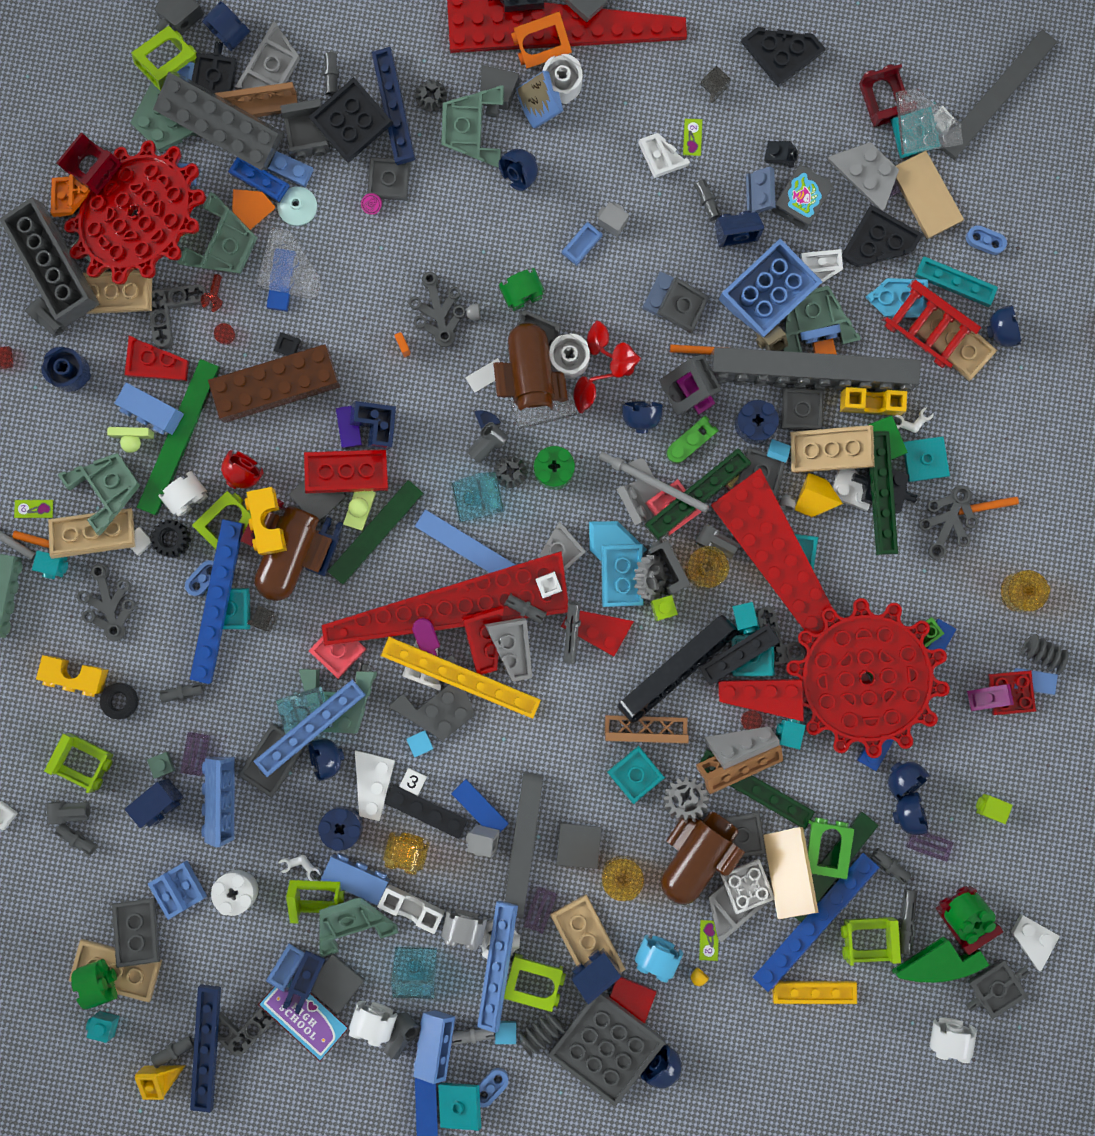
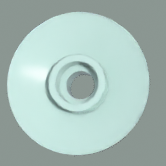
(299, 214)

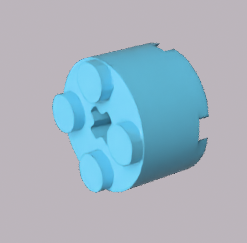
(658, 958)

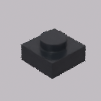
(286, 344)

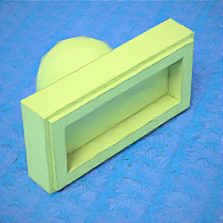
(130, 436)
(359, 509)

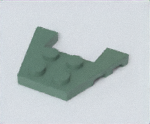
(464, 124)
(155, 126)
(229, 245)
(815, 312)
(110, 481)
(352, 718)
(348, 919)

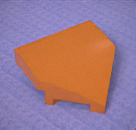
(66, 195)
(251, 206)

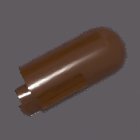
(529, 373)
(305, 548)
(702, 851)

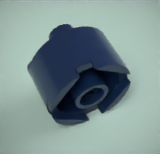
(226, 26)
(55, 369)
(764, 413)
(339, 840)

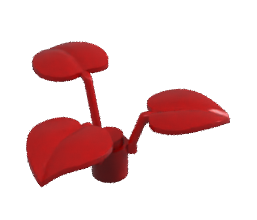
(622, 365)

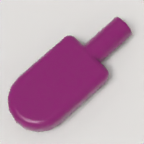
(425, 636)

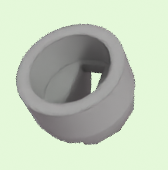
(473, 312)
(787, 503)

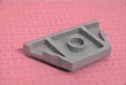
(271, 62)
(868, 172)
(723, 913)

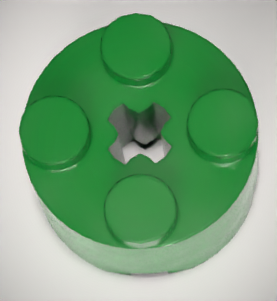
(521, 289)
(562, 459)
(970, 917)
(94, 984)

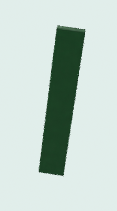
(701, 490)
(883, 496)
(375, 532)
(769, 797)
(863, 829)

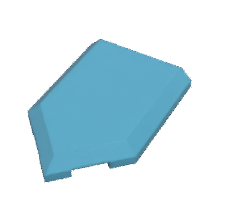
(892, 295)
(608, 534)

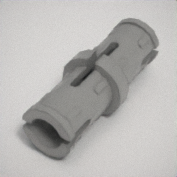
(471, 1035)

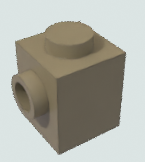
(774, 340)

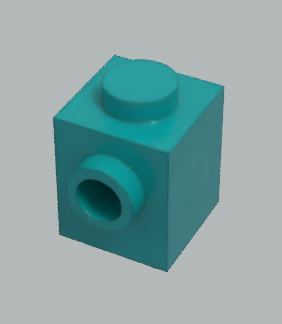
(48, 566)
(746, 618)
(790, 733)
(102, 1026)

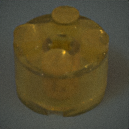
(717, 562)
(1036, 591)
(406, 852)
(628, 888)

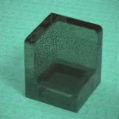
(715, 83)
(263, 619)

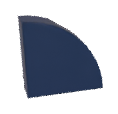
(485, 417)

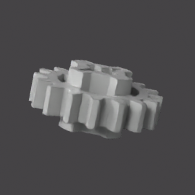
(650, 577)
(681, 792)

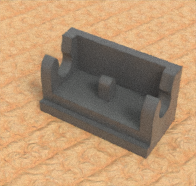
(551, 329)

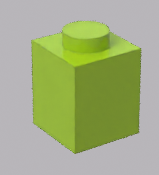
(663, 608)
(993, 808)

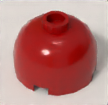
(240, 470)

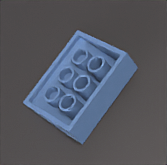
(770, 289)
(219, 800)

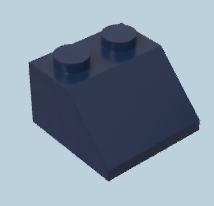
(738, 228)
(595, 975)

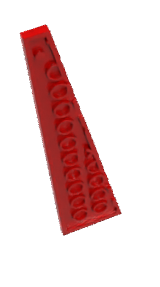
(486, 27)
(769, 541)
(451, 603)

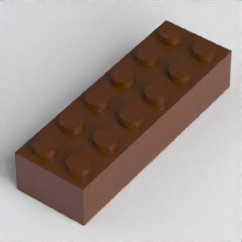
(274, 383)

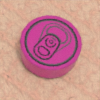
(371, 203)

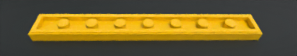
(460, 677)

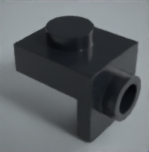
(781, 152)

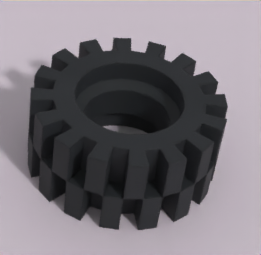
(161, 530)

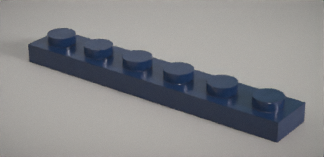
(393, 105)
(205, 1048)

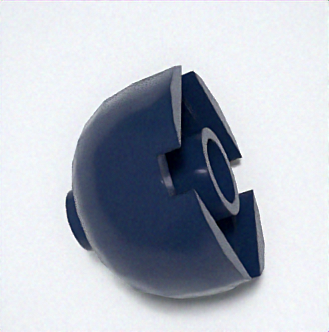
(519, 167)
(1004, 327)
(642, 415)
(325, 758)
(906, 778)
(911, 814)
(663, 1069)

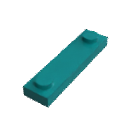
(956, 281)

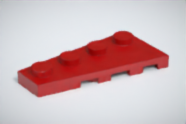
(770, 696)

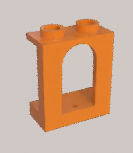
(536, 25)

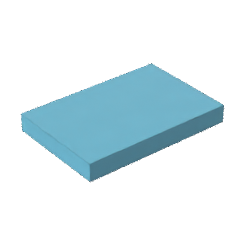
(618, 573)

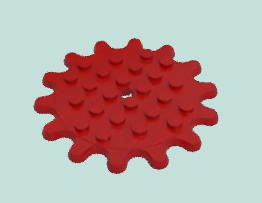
(164, 208)
(900, 682)

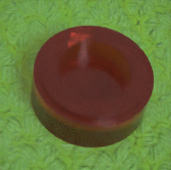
(224, 333)
(751, 720)

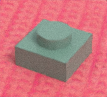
(161, 765)

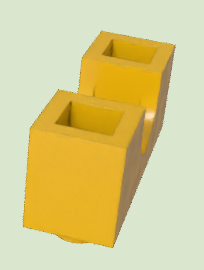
(883, 403)
(260, 503)
(54, 671)

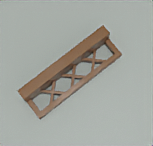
(262, 100)
(647, 737)
(722, 778)

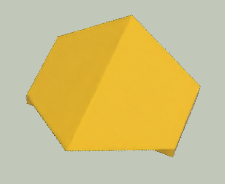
(816, 496)
(156, 1082)

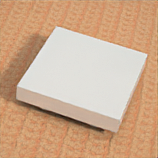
(747, 886)

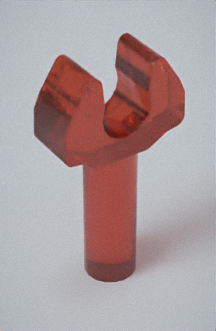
(212, 296)

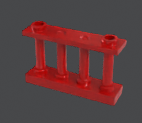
(950, 314)

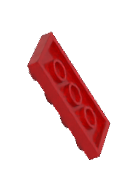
(345, 471)

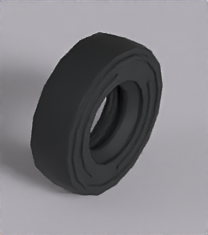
(106, 701)

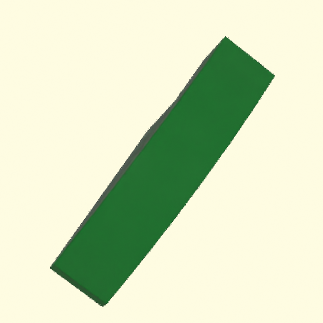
(940, 964)

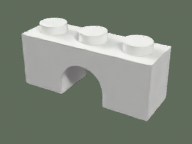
(402, 903)

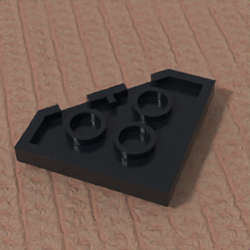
(782, 51)
(880, 239)

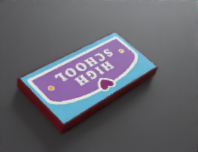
(313, 1028)

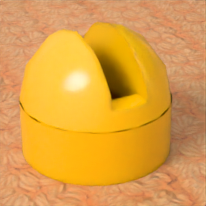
(698, 977)

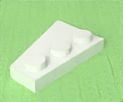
(373, 782)

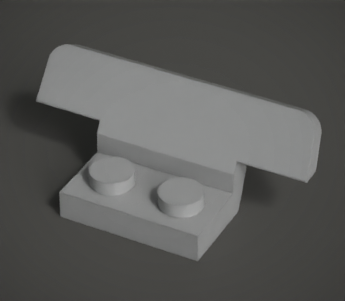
(637, 494)

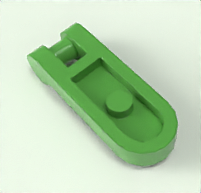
(690, 441)

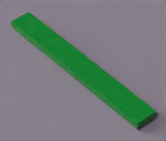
(176, 444)

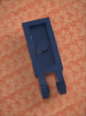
(335, 539)
(304, 979)

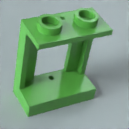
(817, 828)

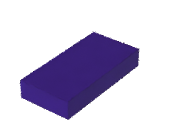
(349, 434)

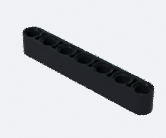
(677, 668)

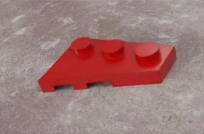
(151, 362)
(602, 631)
(480, 643)

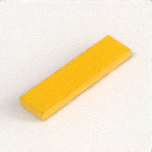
(815, 992)

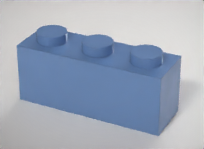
(148, 409)
(356, 878)
(434, 1046)

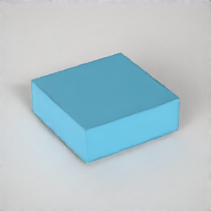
(778, 451)
(419, 743)
(506, 1033)

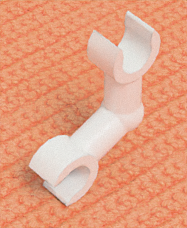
(913, 427)
(301, 860)

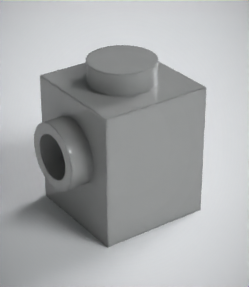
(612, 218)
(482, 841)

